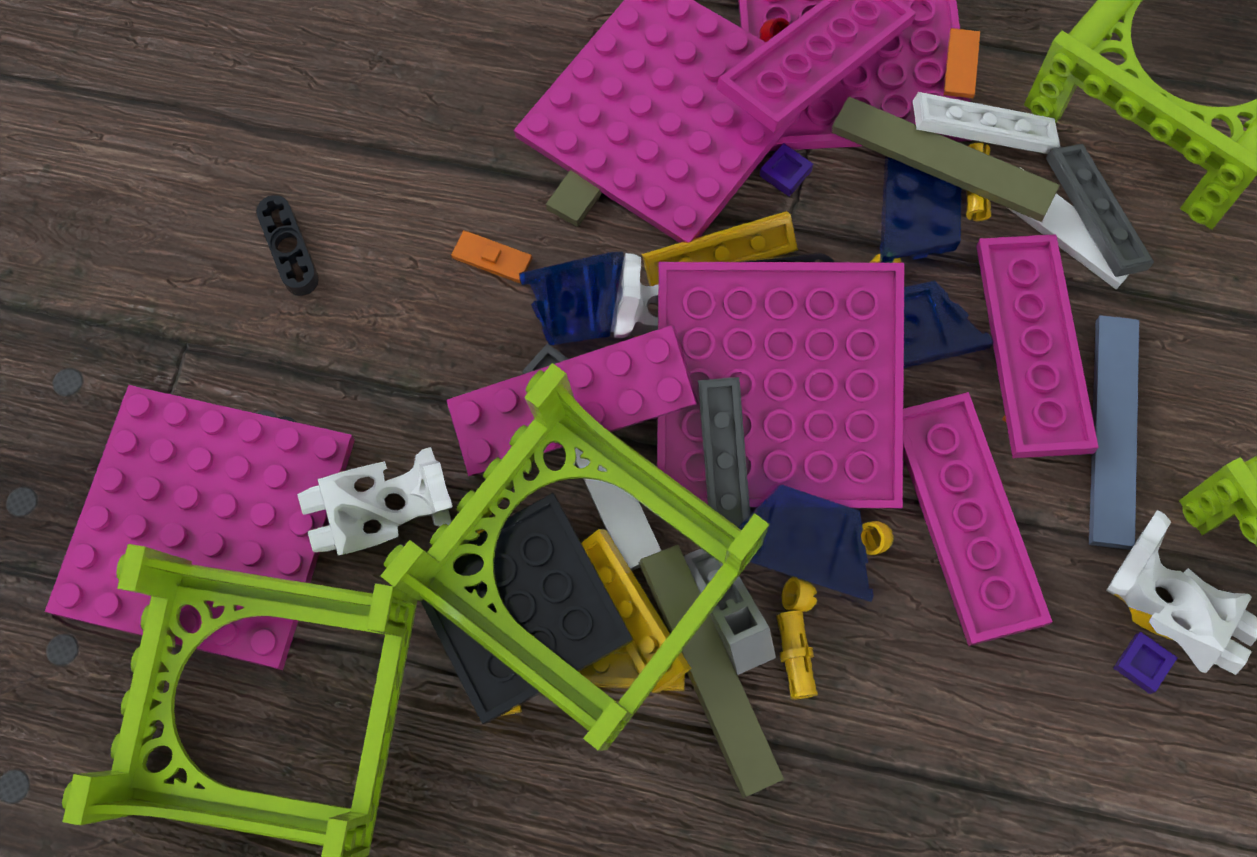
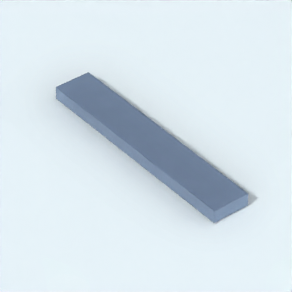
(1116, 433)

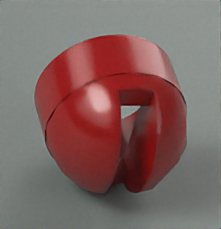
(772, 28)

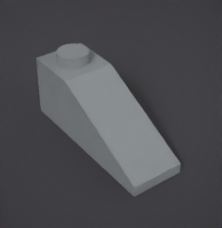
(735, 617)

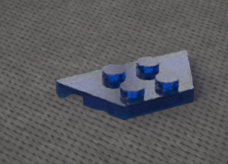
(917, 213)
(576, 297)
(937, 326)
(813, 541)

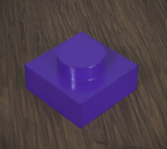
(786, 169)
(1145, 663)

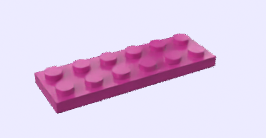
(812, 57)
(1036, 347)
(612, 384)
(971, 521)

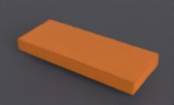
(961, 63)
(491, 256)

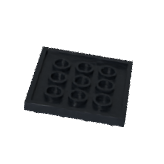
(548, 591)

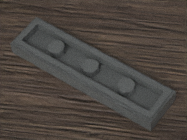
(1099, 210)
(724, 448)

